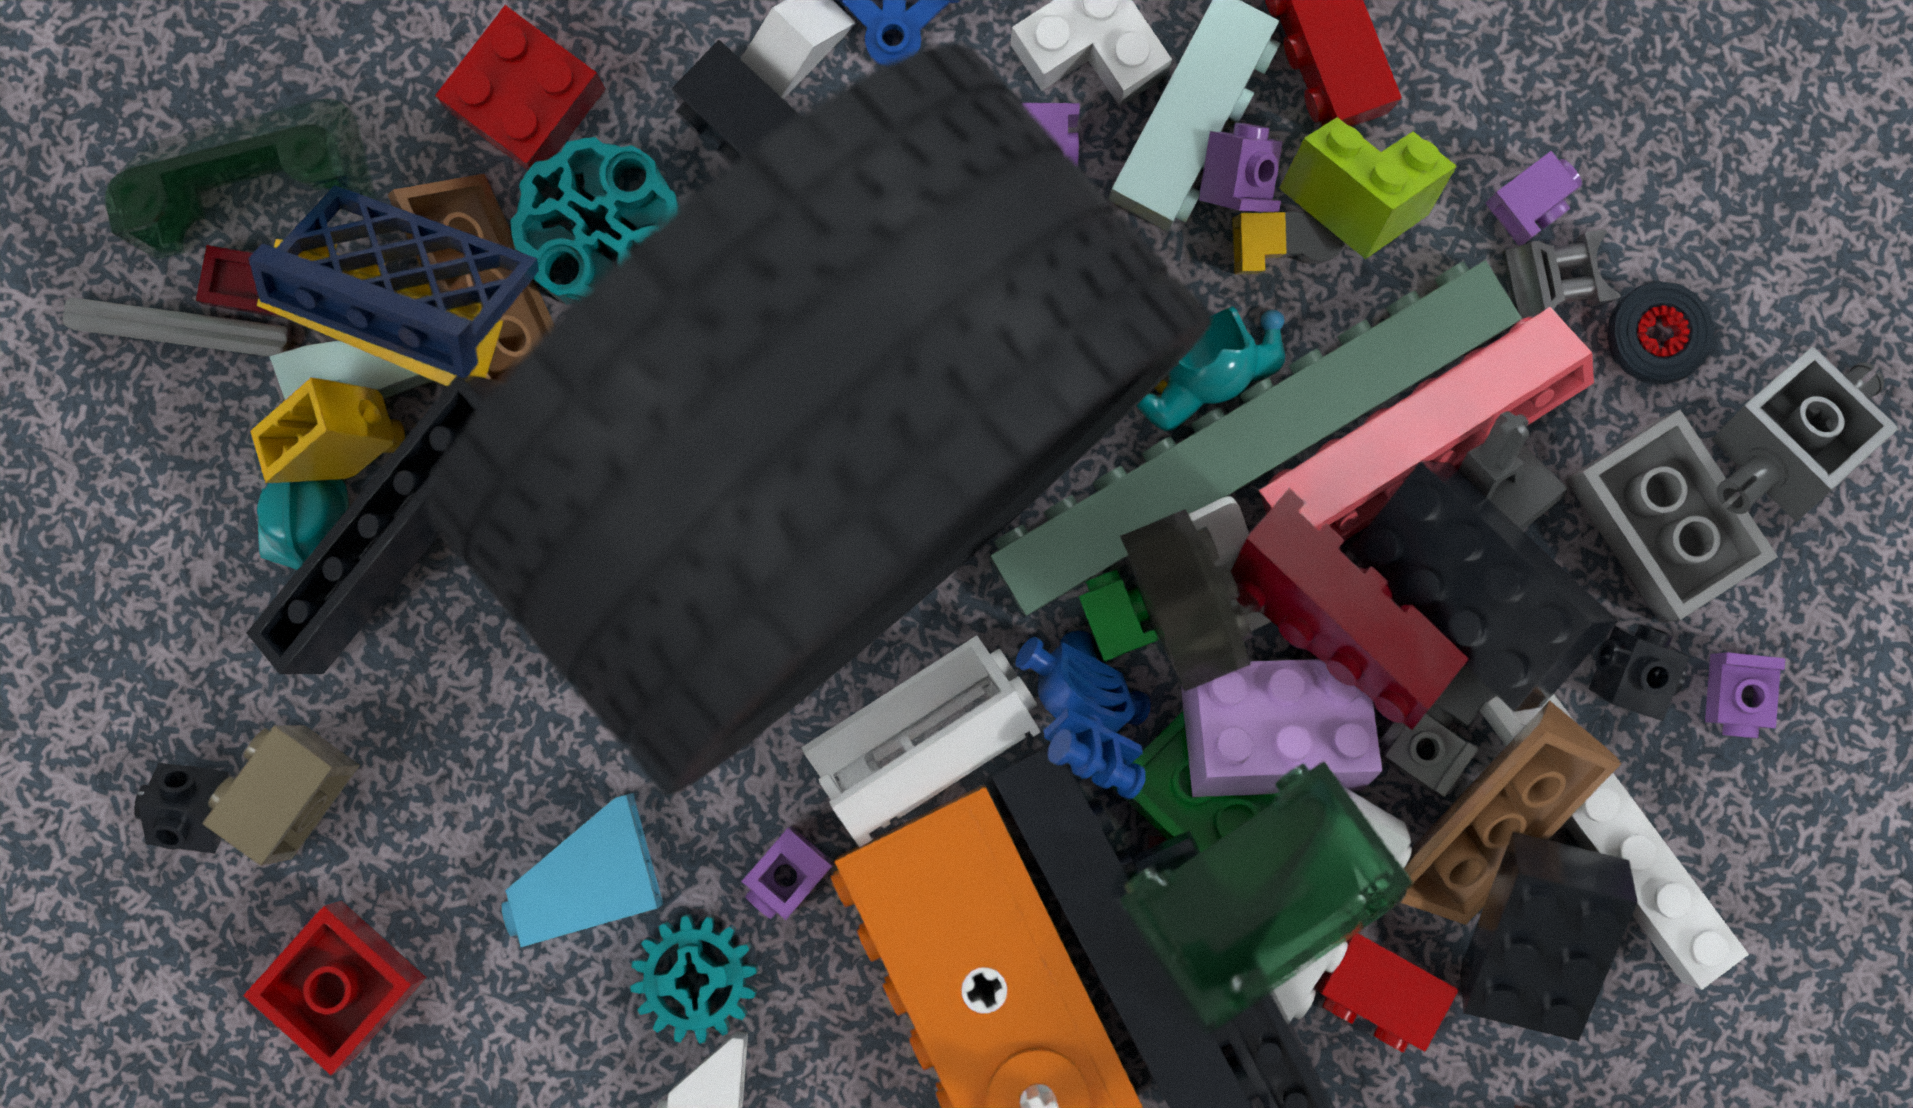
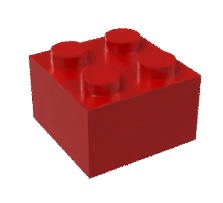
(520, 90)
(334, 986)

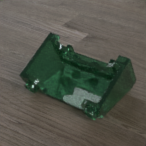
(161, 185)
(1266, 897)

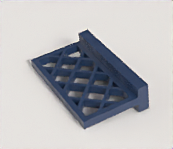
(370, 306)

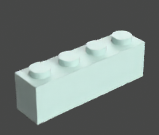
(1197, 100)

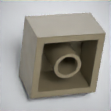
(279, 793)

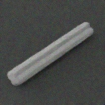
(176, 327)

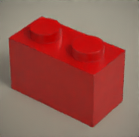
(1387, 992)

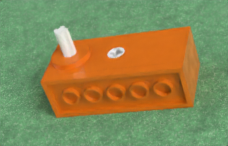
(958, 902)

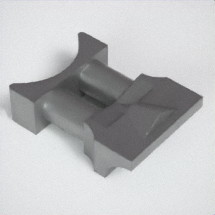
(1537, 280)

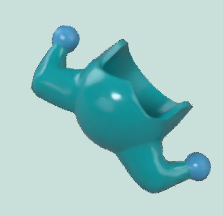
(1217, 368)

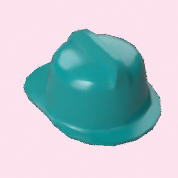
(297, 518)

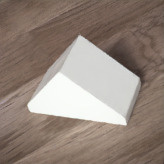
(795, 41)

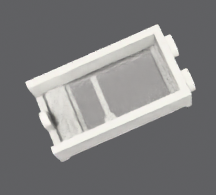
(921, 737)

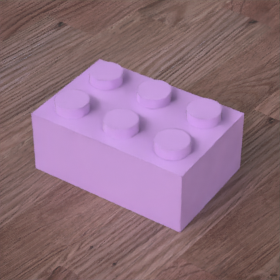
(1272, 718)

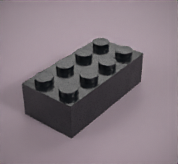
(1483, 585)

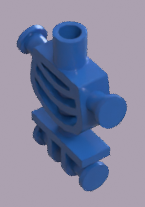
(1089, 709)

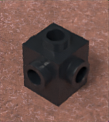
(1639, 670)
(177, 806)

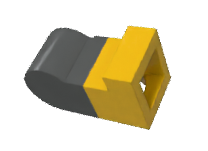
(1280, 236)

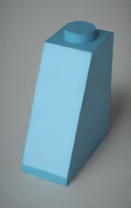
(587, 879)

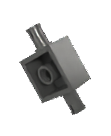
(1802, 435)

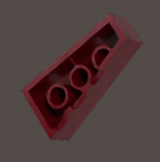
(1343, 614)

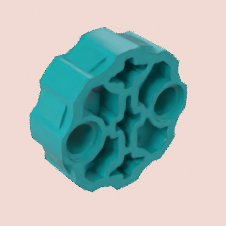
(602, 169)

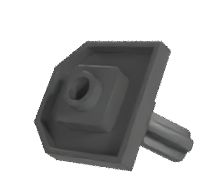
(1512, 473)

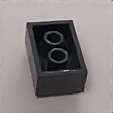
(1547, 936)

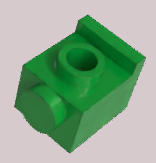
(1115, 615)

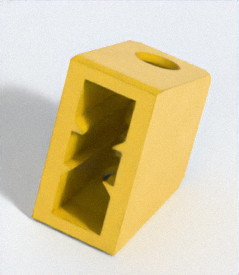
(325, 433)

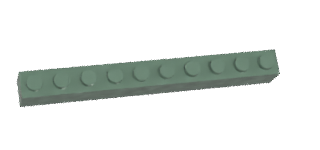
(1256, 436)

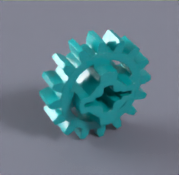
(668, 982)

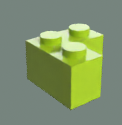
(1366, 192)

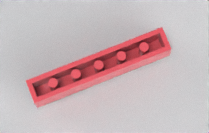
(1441, 421)

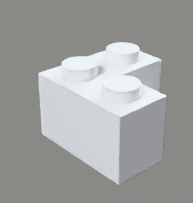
(1097, 31)

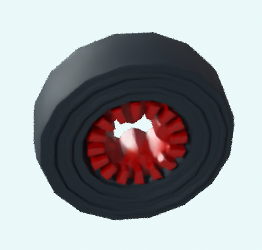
(1678, 310)

